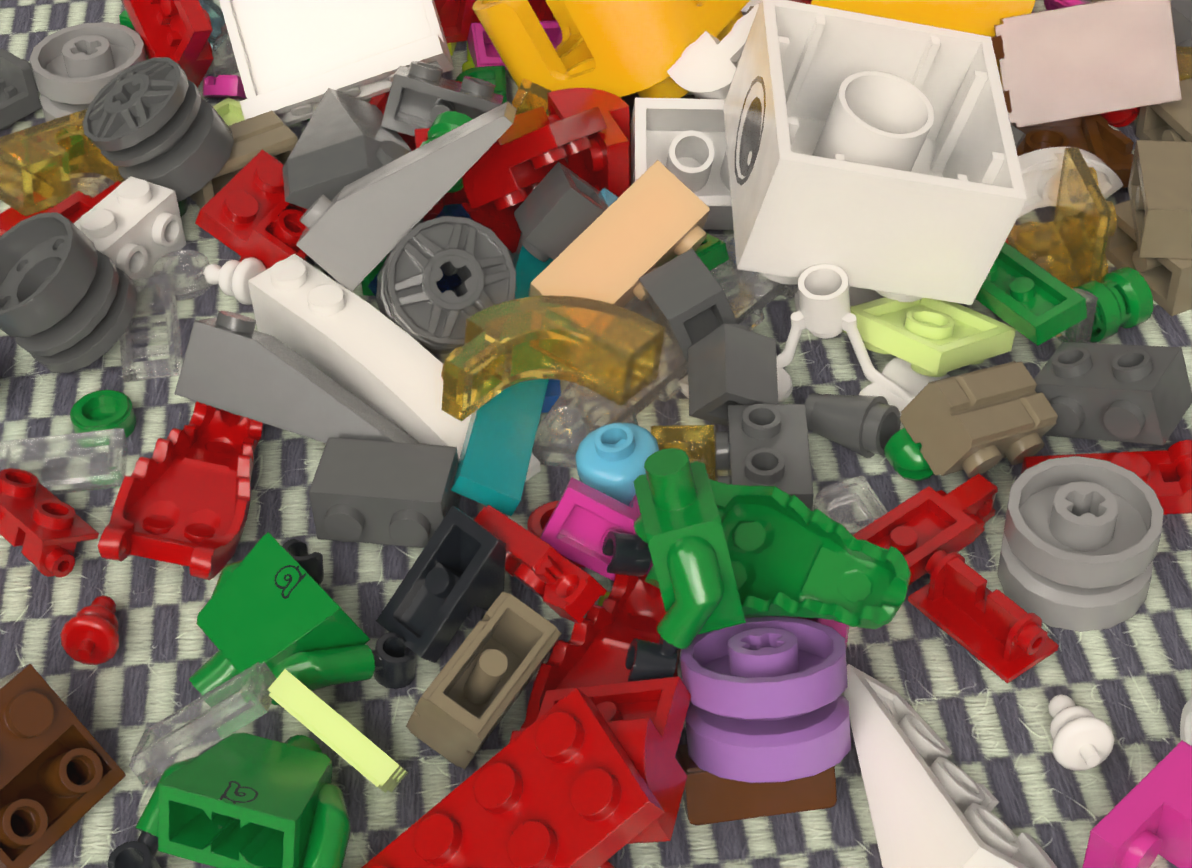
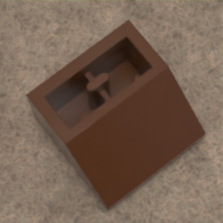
(47, 768)

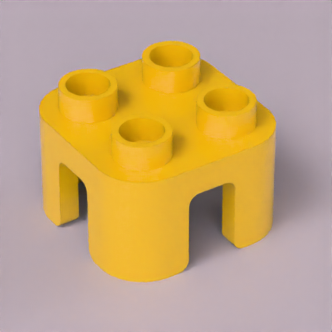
(604, 42)

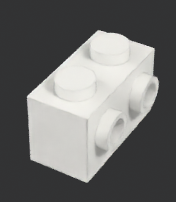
(135, 226)

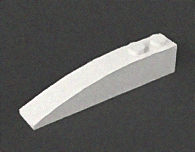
(358, 350)

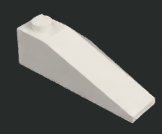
(918, 800)

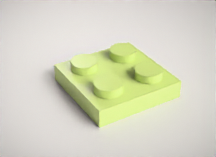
(931, 333)

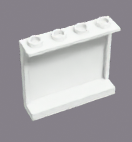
(301, 47)

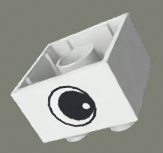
(870, 152)

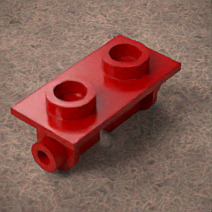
(40, 523)
(981, 620)

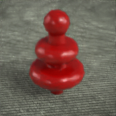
(92, 633)

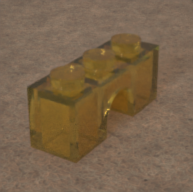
(41, 159)

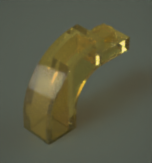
(551, 339)

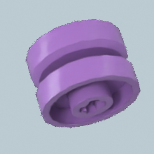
(767, 700)

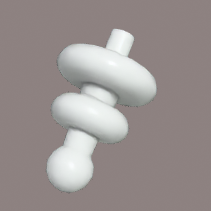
(234, 277)
(1078, 736)

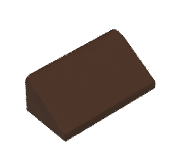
(717, 799)

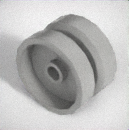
(79, 62)
(1079, 543)

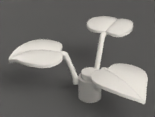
(824, 310)

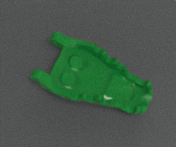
(804, 561)

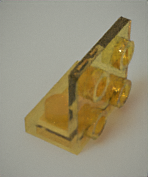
(1077, 239)

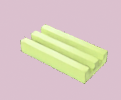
(336, 732)

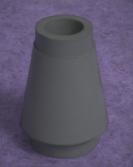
(853, 421)

